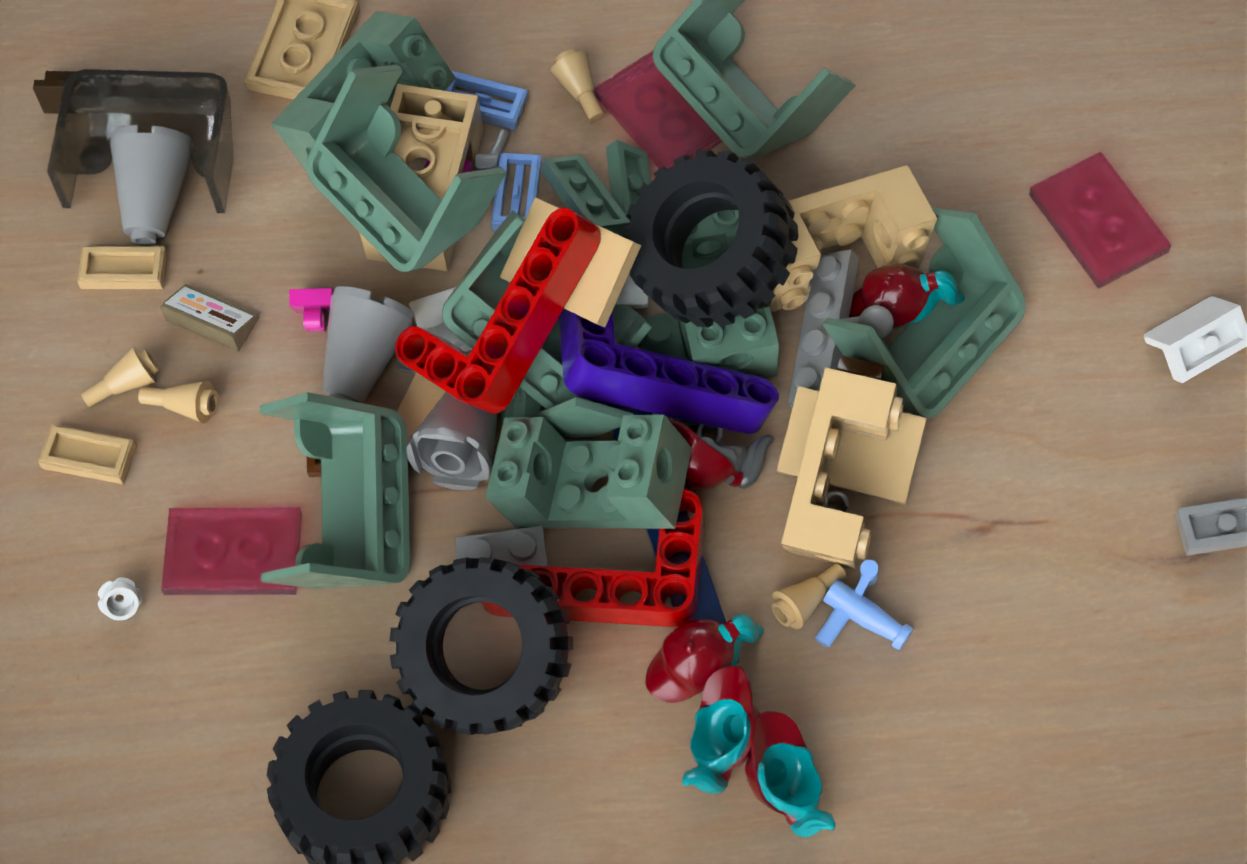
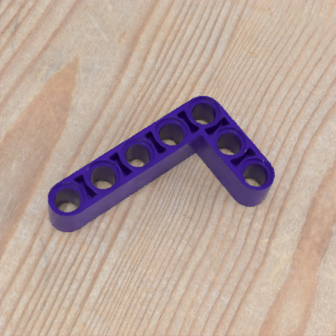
(658, 382)

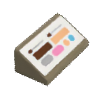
(209, 316)

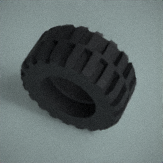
(745, 271)
(422, 658)
(342, 729)

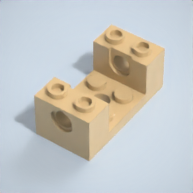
(445, 131)
(881, 209)
(852, 405)

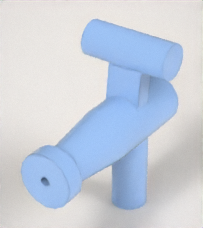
(855, 606)

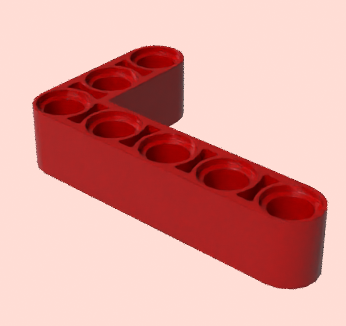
(510, 325)
(652, 586)

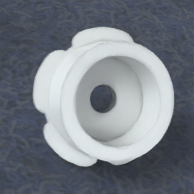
(119, 609)

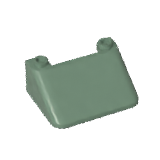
(480, 292)

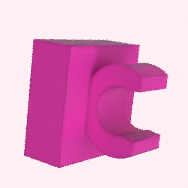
(312, 304)

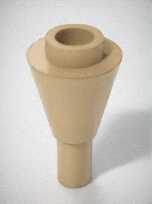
(574, 74)
(130, 372)
(191, 400)
(797, 602)

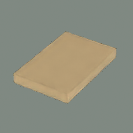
(299, 44)
(603, 277)
(862, 461)

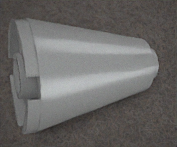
(148, 178)
(360, 341)
(454, 444)

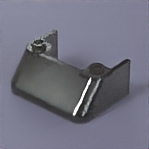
(103, 100)

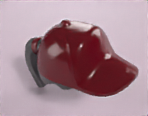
(719, 464)

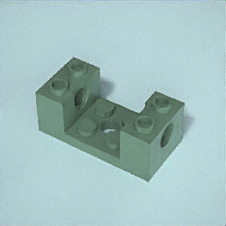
(379, 42)
(747, 344)
(550, 480)

